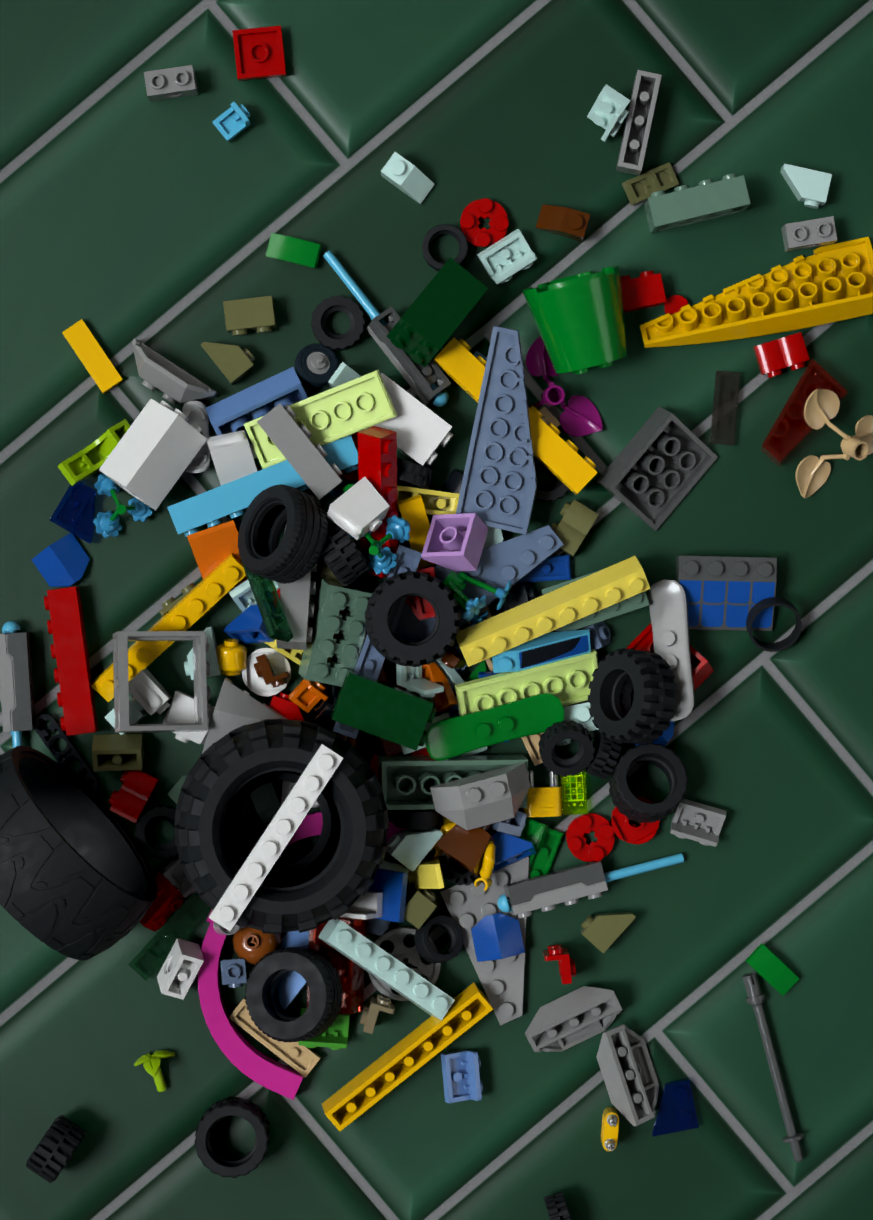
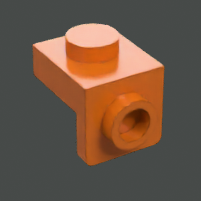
(308, 694)

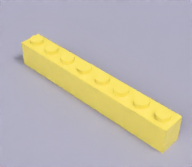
(552, 611)

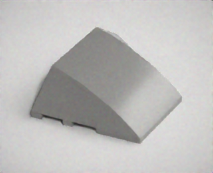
(234, 710)

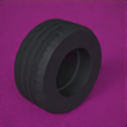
(264, 1001)

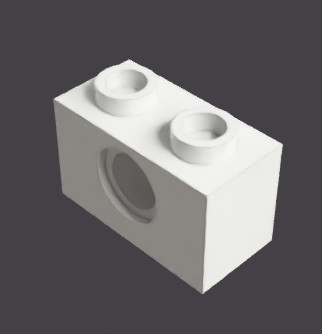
(180, 968)

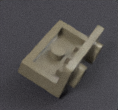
(370, 1013)

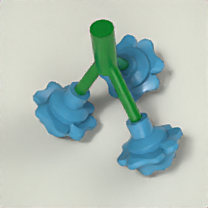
(108, 522)
(383, 559)

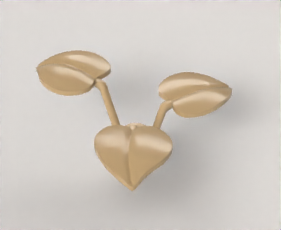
(818, 410)

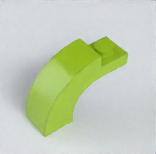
(91, 458)

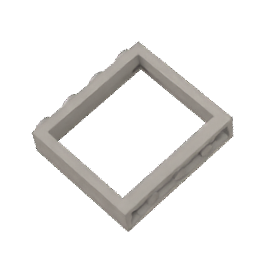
(121, 683)

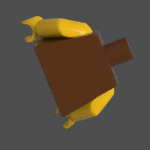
(469, 848)

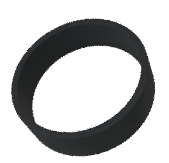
(781, 645)

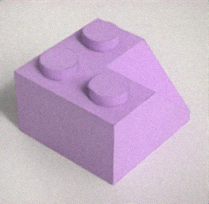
(455, 541)

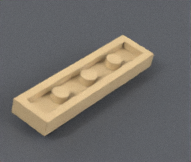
(295, 1055)

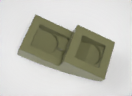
(656, 179)

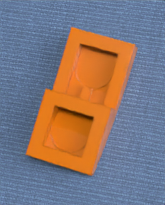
(443, 700)

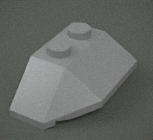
(168, 378)
(482, 797)
(572, 1019)
(628, 1074)

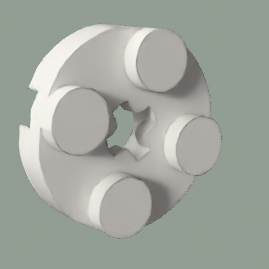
(257, 684)

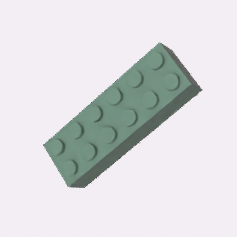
(409, 778)

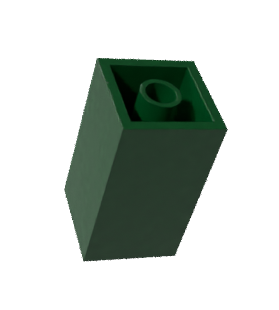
(437, 312)
(383, 710)

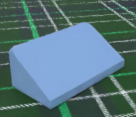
(289, 987)

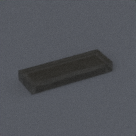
(725, 408)

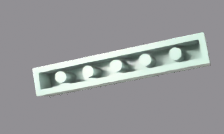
(386, 968)

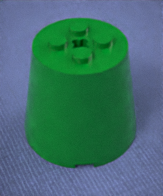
(580, 320)

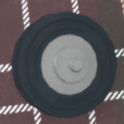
(316, 365)

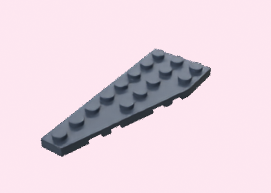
(500, 460)
(497, 566)

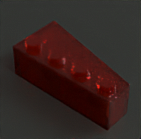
(791, 426)

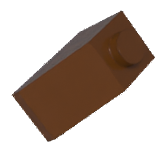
(563, 221)

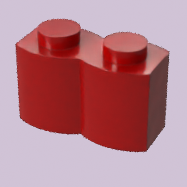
(780, 354)
(133, 795)

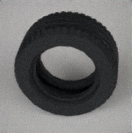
(302, 540)

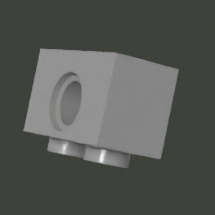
(171, 83)
(809, 234)

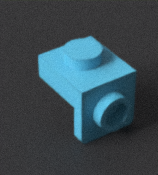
(232, 121)

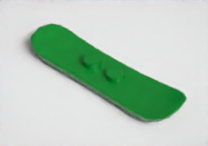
(493, 725)

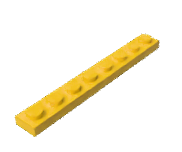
(179, 618)

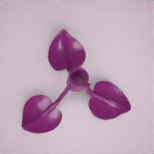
(580, 414)

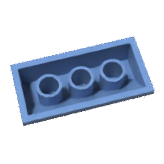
(256, 401)

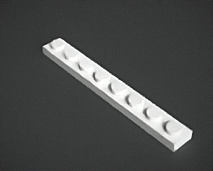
(275, 837)

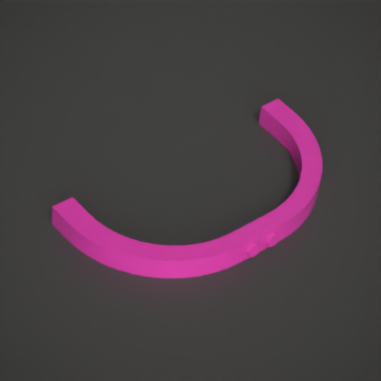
(236, 1048)

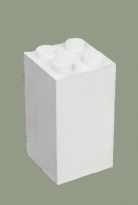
(417, 427)
(154, 453)

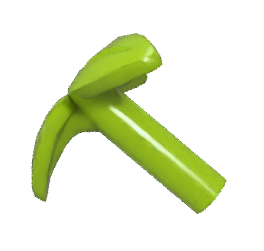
(152, 1066)

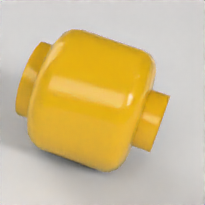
(231, 657)

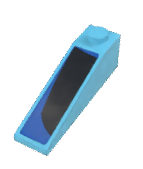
(543, 650)

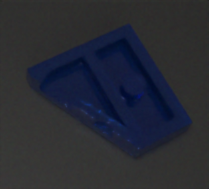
(77, 511)
(676, 1109)

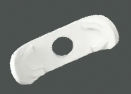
(196, 413)

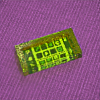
(574, 794)

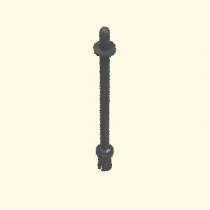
(756, 999)

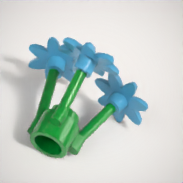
(456, 584)

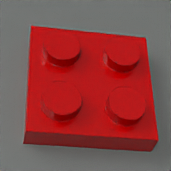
(259, 53)

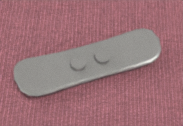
(671, 639)

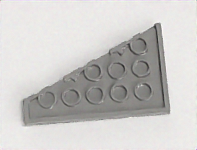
(502, 977)

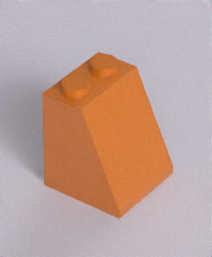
(214, 546)

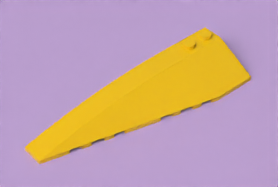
(799, 295)

